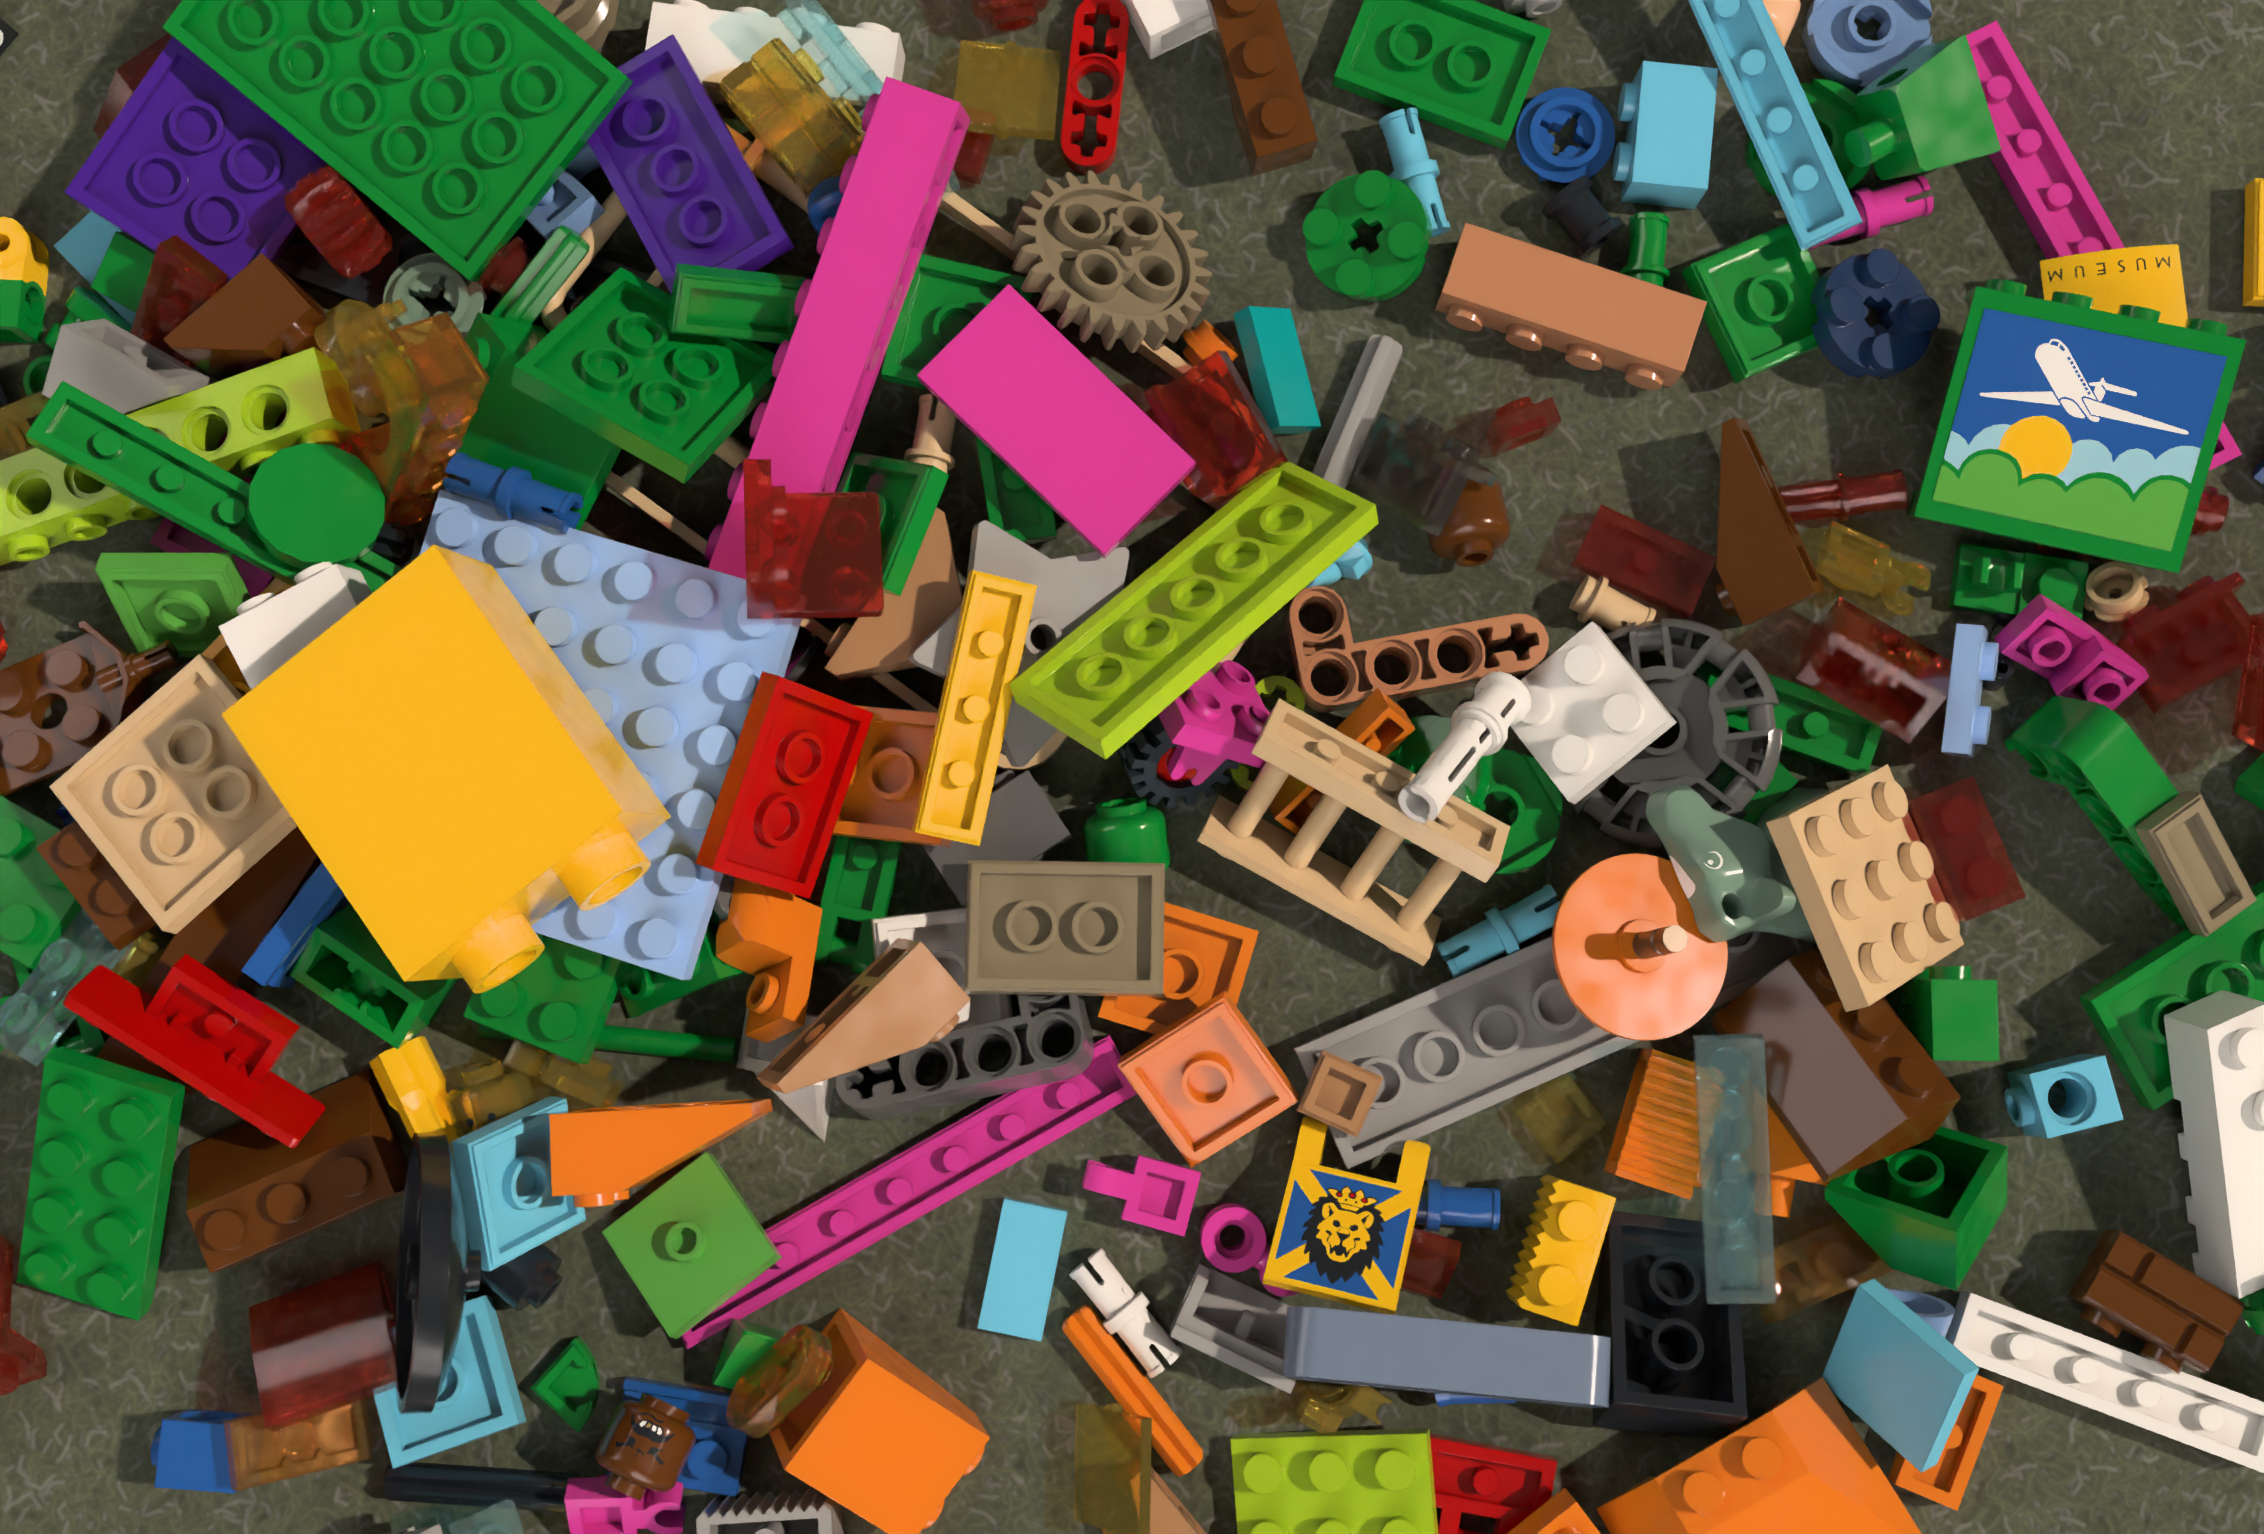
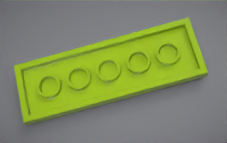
(1193, 607)

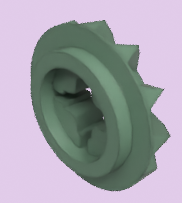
(426, 277)

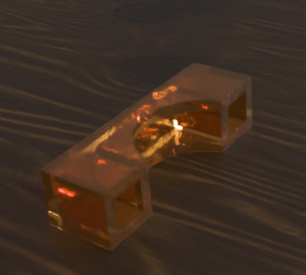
(430, 397)

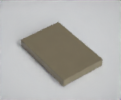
(1064, 928)

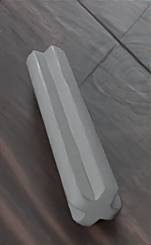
(1358, 409)

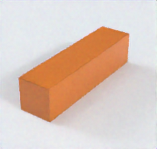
(1375, 724)

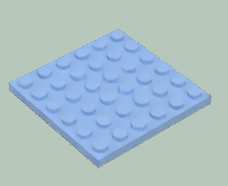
(671, 676)

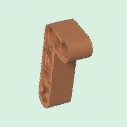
(1414, 649)

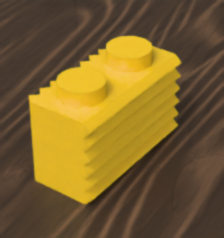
(1561, 1249)

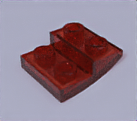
(323, 1346)

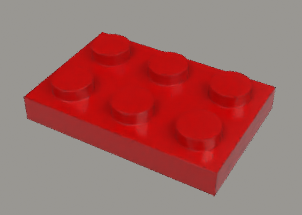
(784, 786)

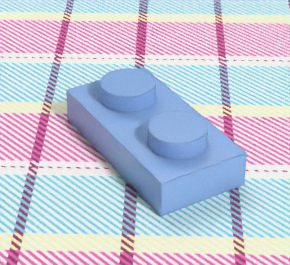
(1965, 719)

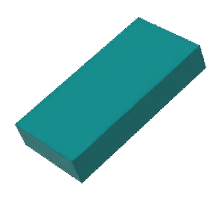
(1277, 369)

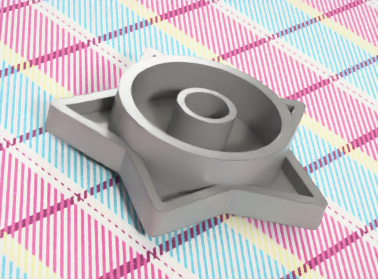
(1065, 597)

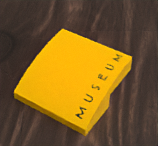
(2122, 276)

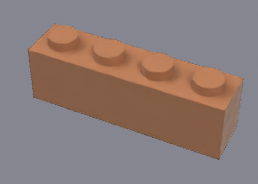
(1570, 308)

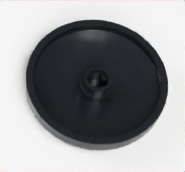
(431, 1273)

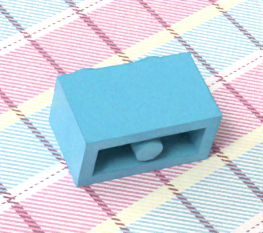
(1667, 134)

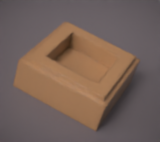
(1339, 1093)

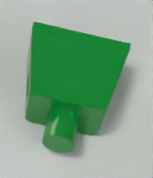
(1923, 114)

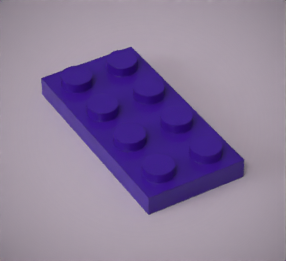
(684, 171)

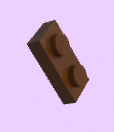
(96, 886)

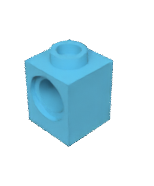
(2088, 1089)

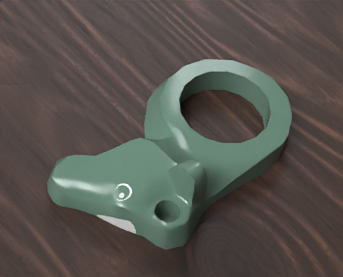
(1729, 864)

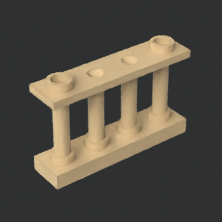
(1370, 785)

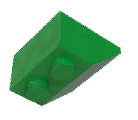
(1927, 1204)

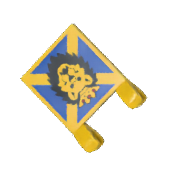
(1343, 1230)

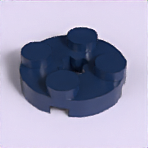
(1898, 299)

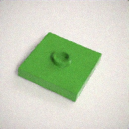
(173, 596)
(691, 1245)

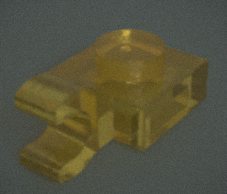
(1864, 565)

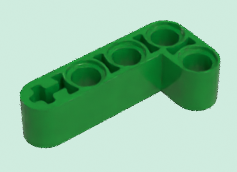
(2106, 775)

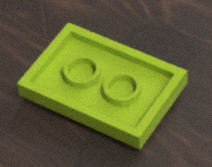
(1334, 1482)

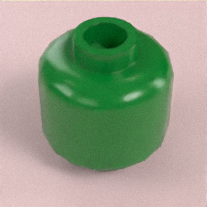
(1126, 833)

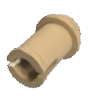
(933, 435)
(1608, 606)

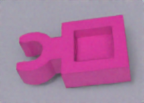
(603, 1510)

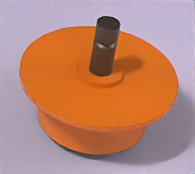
(1634, 950)

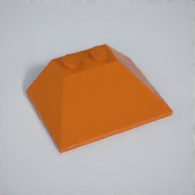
(1779, 1474)

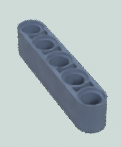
(1447, 1357)

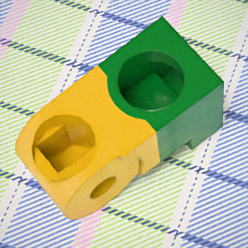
(22, 283)

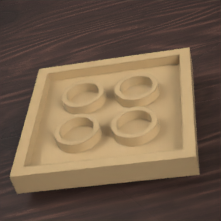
(176, 798)
(1866, 886)

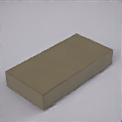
(2195, 863)

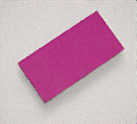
(1056, 421)

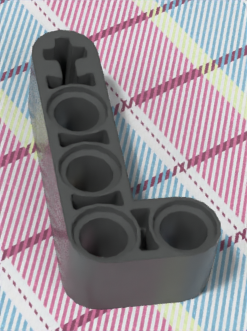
(965, 1055)

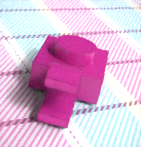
(1154, 1193)

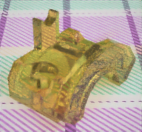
(1327, 1411)

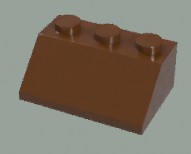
(1839, 1079)
(260, 1194)

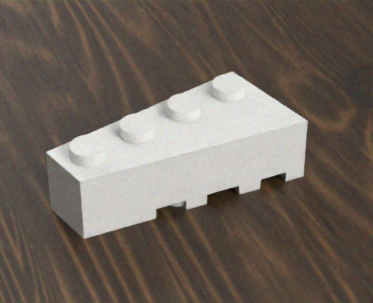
(2220, 1082)

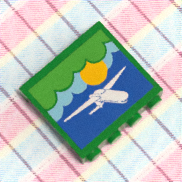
(2078, 425)

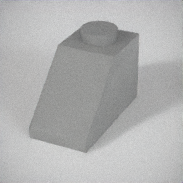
(117, 367)

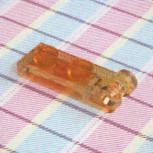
(1827, 1263)

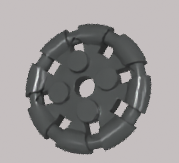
(1703, 727)

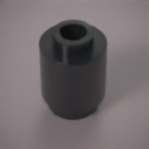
(526, 1279)

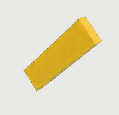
(974, 708)

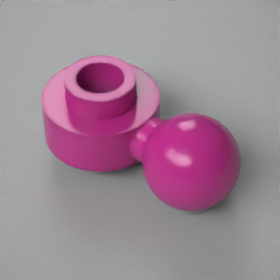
(1248, 1253)

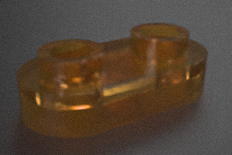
(780, 1381)

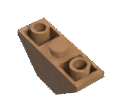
(927, 600)

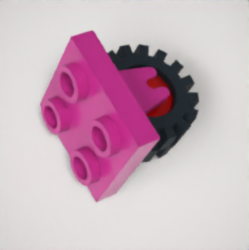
(1197, 738)

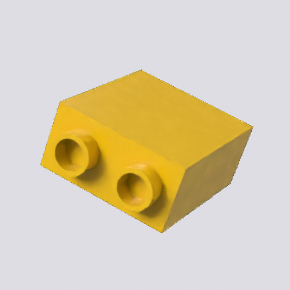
(449, 772)

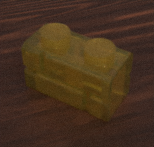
(792, 115)

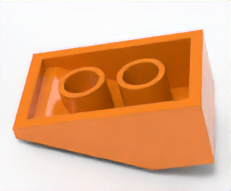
(616, 1148)

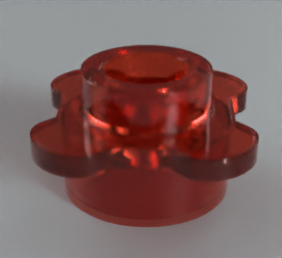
(505, 267)

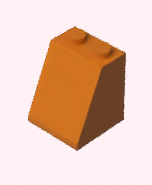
(880, 1434)

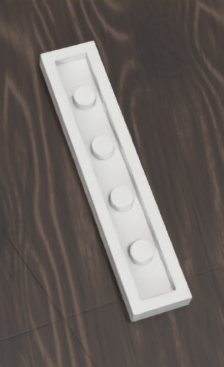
(2109, 1380)

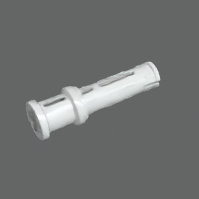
(1475, 731)

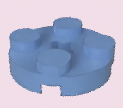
(1852, 60)

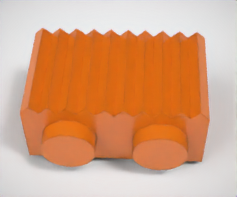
(1658, 1126)

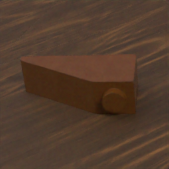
(1757, 542)

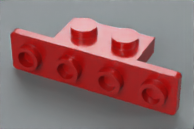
(206, 1037)

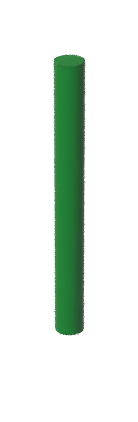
(652, 1043)

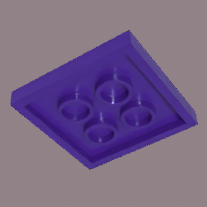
(195, 165)

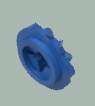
(1552, 111)

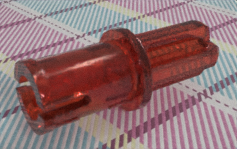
(1846, 496)

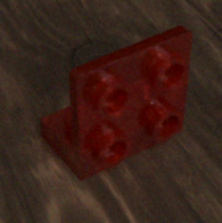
(810, 550)

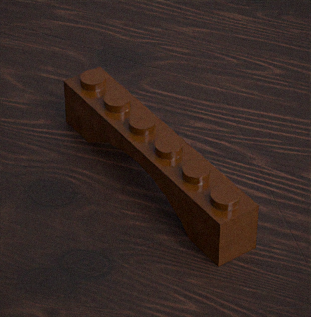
(1263, 84)

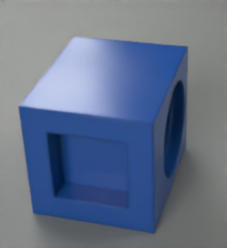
(193, 1451)

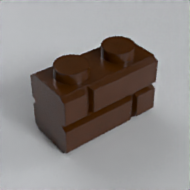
(2155, 1301)

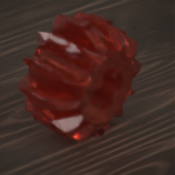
(338, 222)

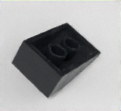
(1671, 1352)

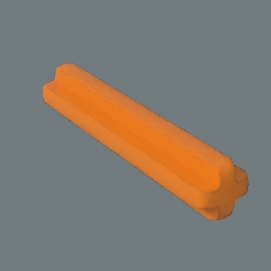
(1132, 1389)

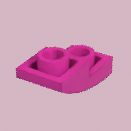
(2070, 654)

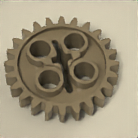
(1110, 261)

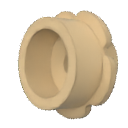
(2113, 579)

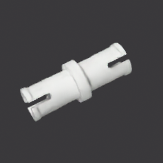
(1126, 1313)

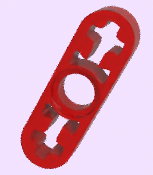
(1106, 128)

